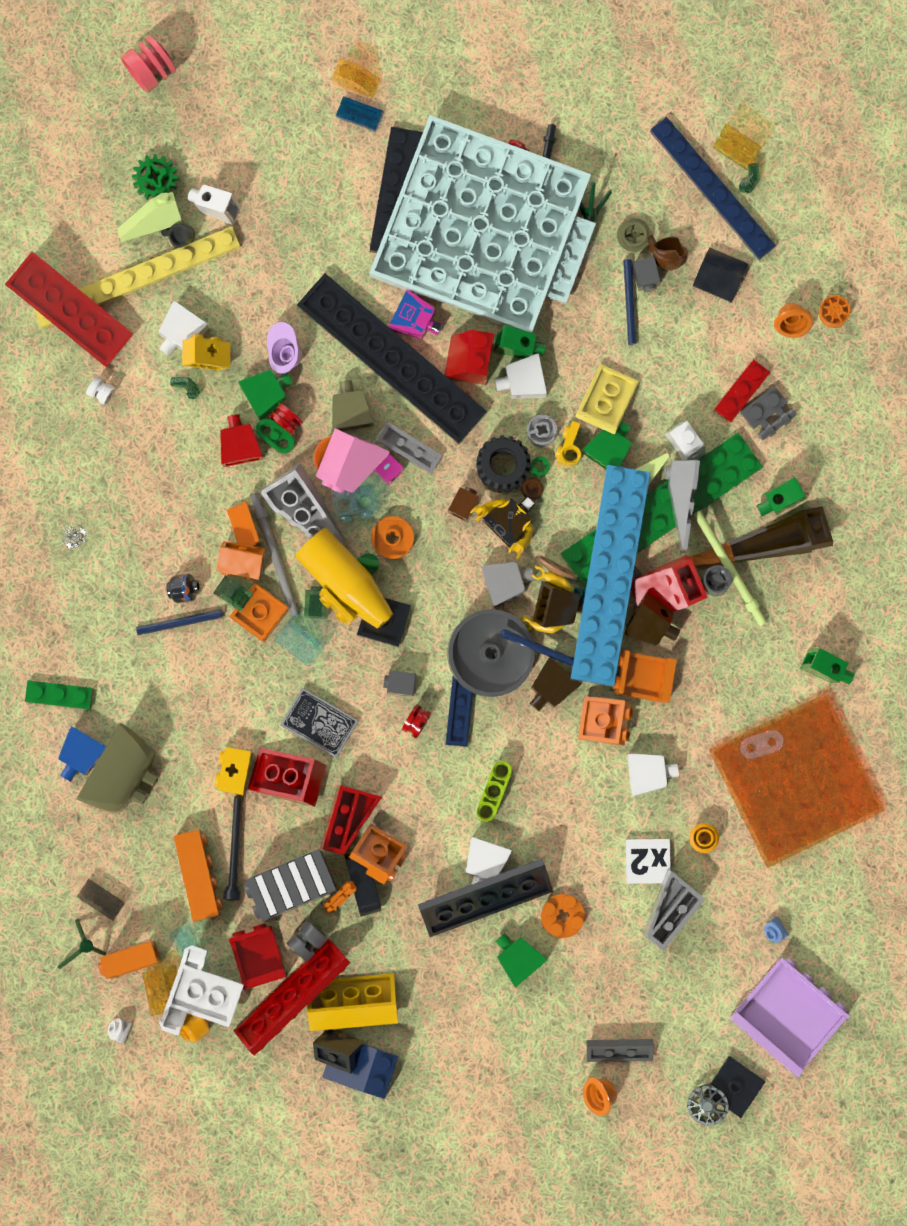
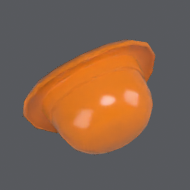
(793, 321)
(599, 1095)

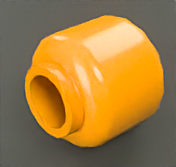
(194, 1028)

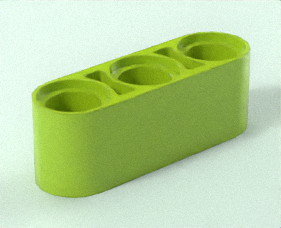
(501, 783)

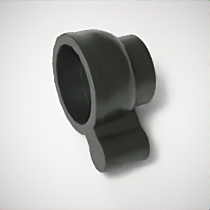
(179, 234)

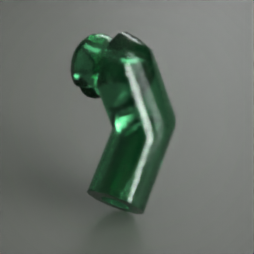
(187, 383)

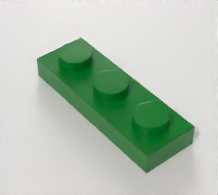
(58, 695)

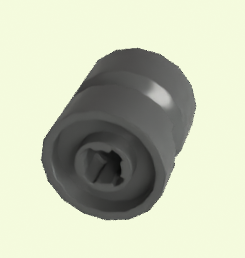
(716, 580)
(307, 941)

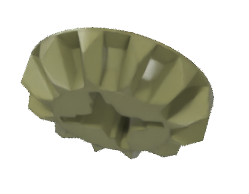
(625, 229)

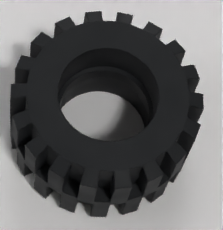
(497, 446)

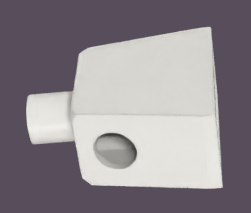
(216, 203)
(178, 326)
(523, 379)
(686, 441)
(649, 773)
(485, 859)

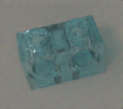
(354, 499)

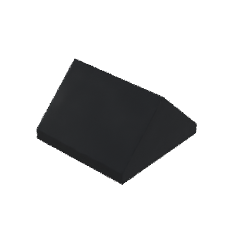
(720, 274)

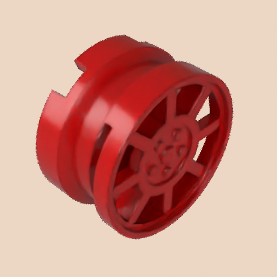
(286, 419)
(416, 721)

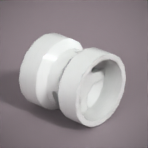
(100, 390)

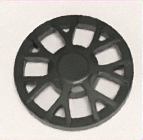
(708, 1104)

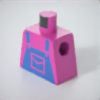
(414, 317)

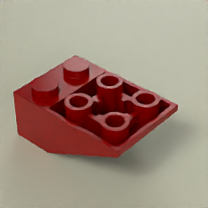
(671, 584)

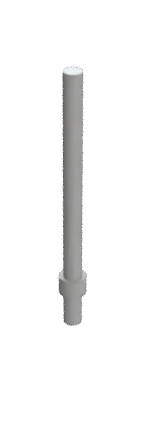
(261, 515)

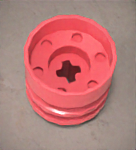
(147, 64)

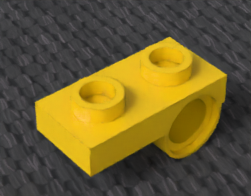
(570, 435)

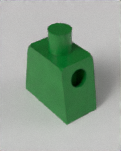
(509, 339)
(265, 391)
(609, 448)
(789, 491)
(819, 663)
(518, 959)

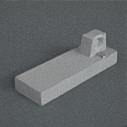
(408, 448)

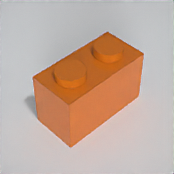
(240, 560)

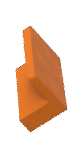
(243, 525)

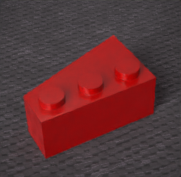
(346, 818)

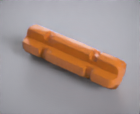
(339, 897)

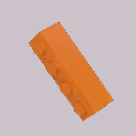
(197, 876)

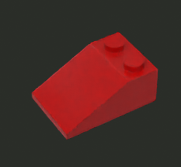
(287, 776)

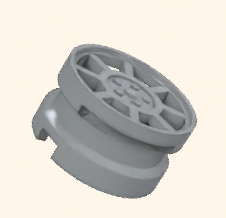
(542, 431)

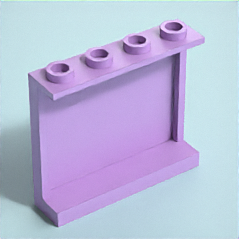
(789, 1016)

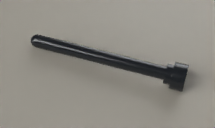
(232, 891)

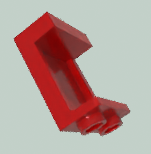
(257, 956)

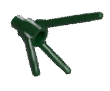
(590, 213)
(84, 947)

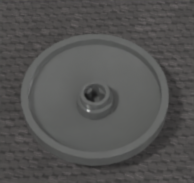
(484, 659)

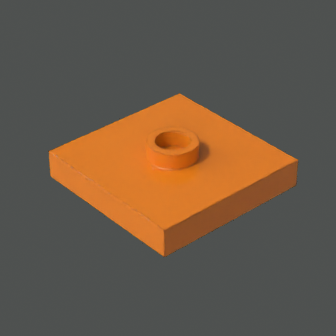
(260, 613)

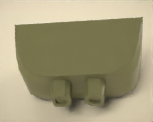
(120, 773)

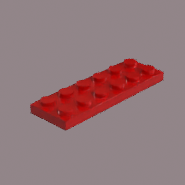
(69, 309)
(291, 997)

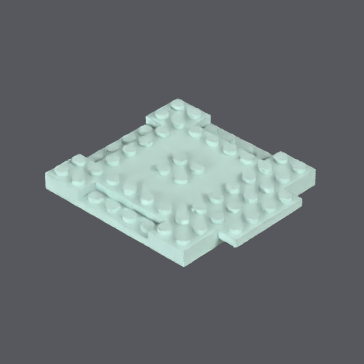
(485, 227)

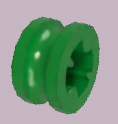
(545, 462)

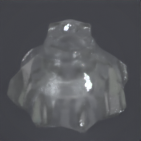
(74, 536)

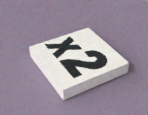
(647, 860)

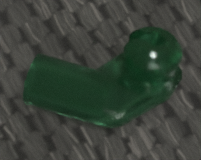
(752, 181)

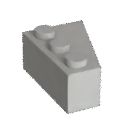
(671, 910)

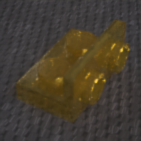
(737, 146)

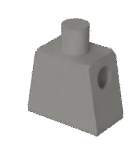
(505, 581)

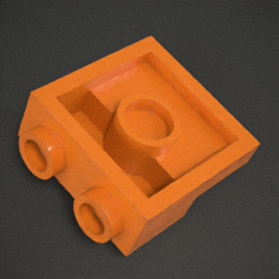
(605, 720)
(379, 854)

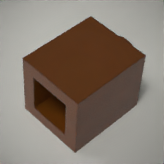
(463, 503)

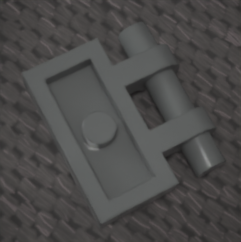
(765, 407)

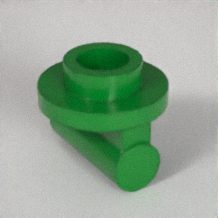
(369, 562)

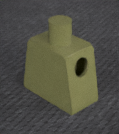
(350, 409)

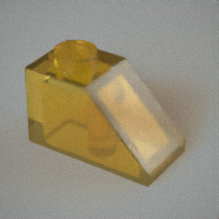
(355, 78)

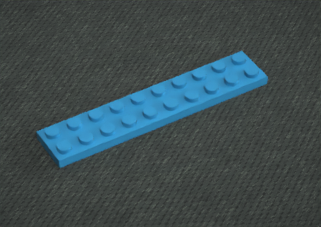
(610, 575)

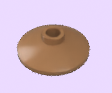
(557, 569)

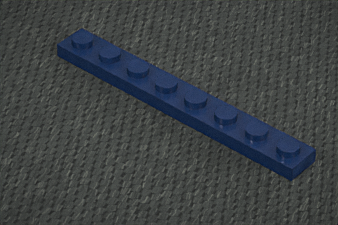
(712, 188)

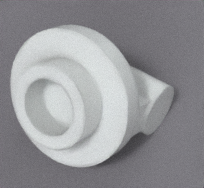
(119, 1030)

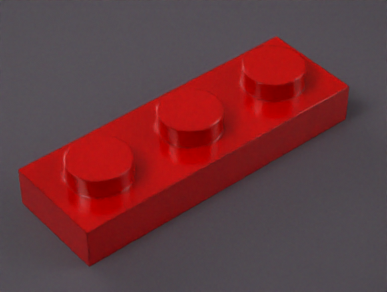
(742, 391)

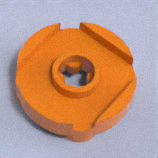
(400, 547)
(567, 904)

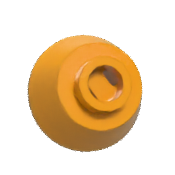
(711, 838)

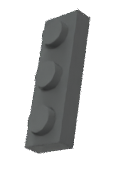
(619, 1050)

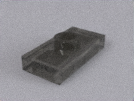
(101, 899)

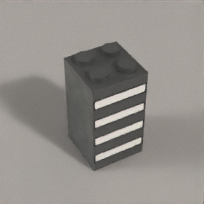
(290, 886)

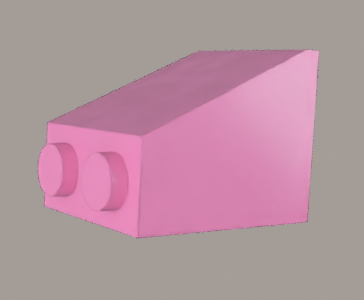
(349, 461)

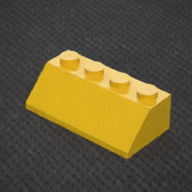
(354, 1003)

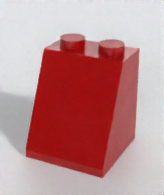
(469, 356)

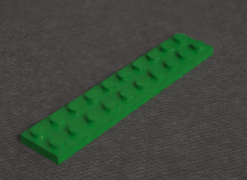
(718, 474)

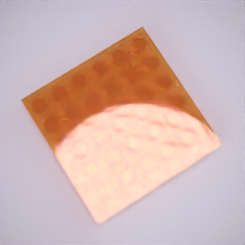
(803, 789)

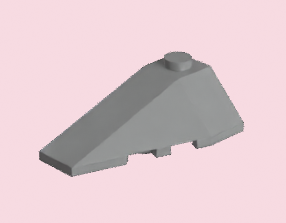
(682, 486)
(300, 502)

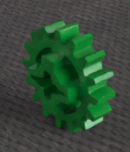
(147, 180)

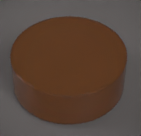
(532, 488)

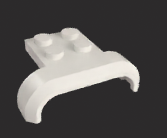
(199, 994)

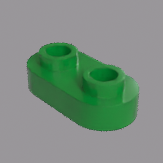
(275, 436)

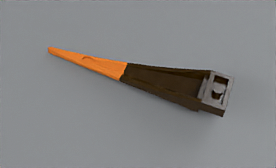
(790, 536)

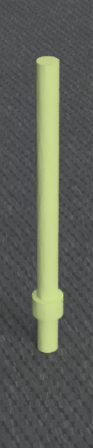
(751, 604)

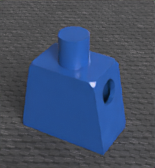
(79, 754)

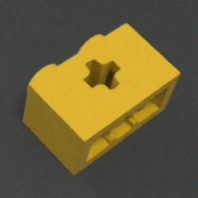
(206, 353)
(238, 782)

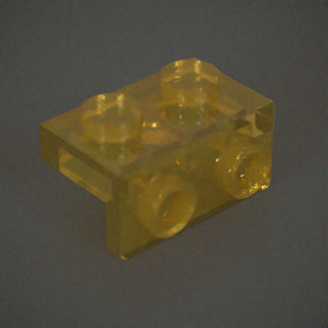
(158, 987)

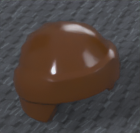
(668, 252)

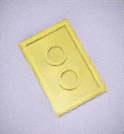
(607, 399)

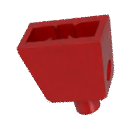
(238, 443)

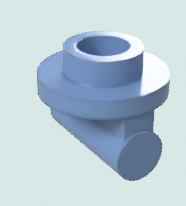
(775, 931)

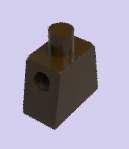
(651, 622)
(552, 685)

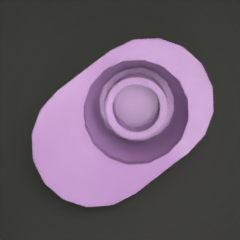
(283, 348)

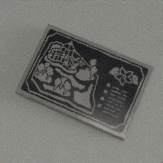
(319, 723)

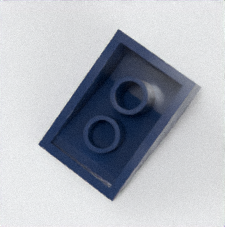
(372, 1072)

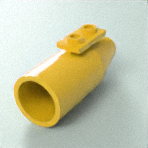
(345, 582)

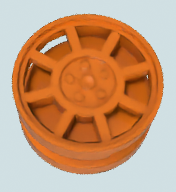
(834, 311)

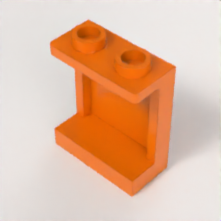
(645, 677)

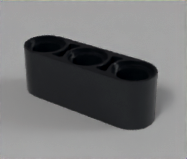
(366, 892)

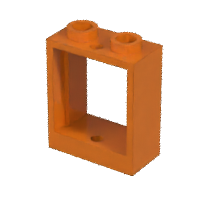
(129, 960)

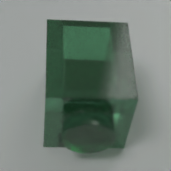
(233, 593)
(313, 606)

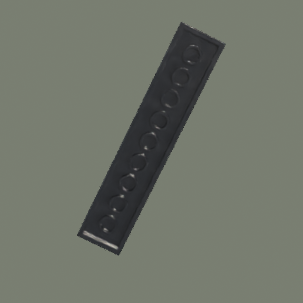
(392, 358)

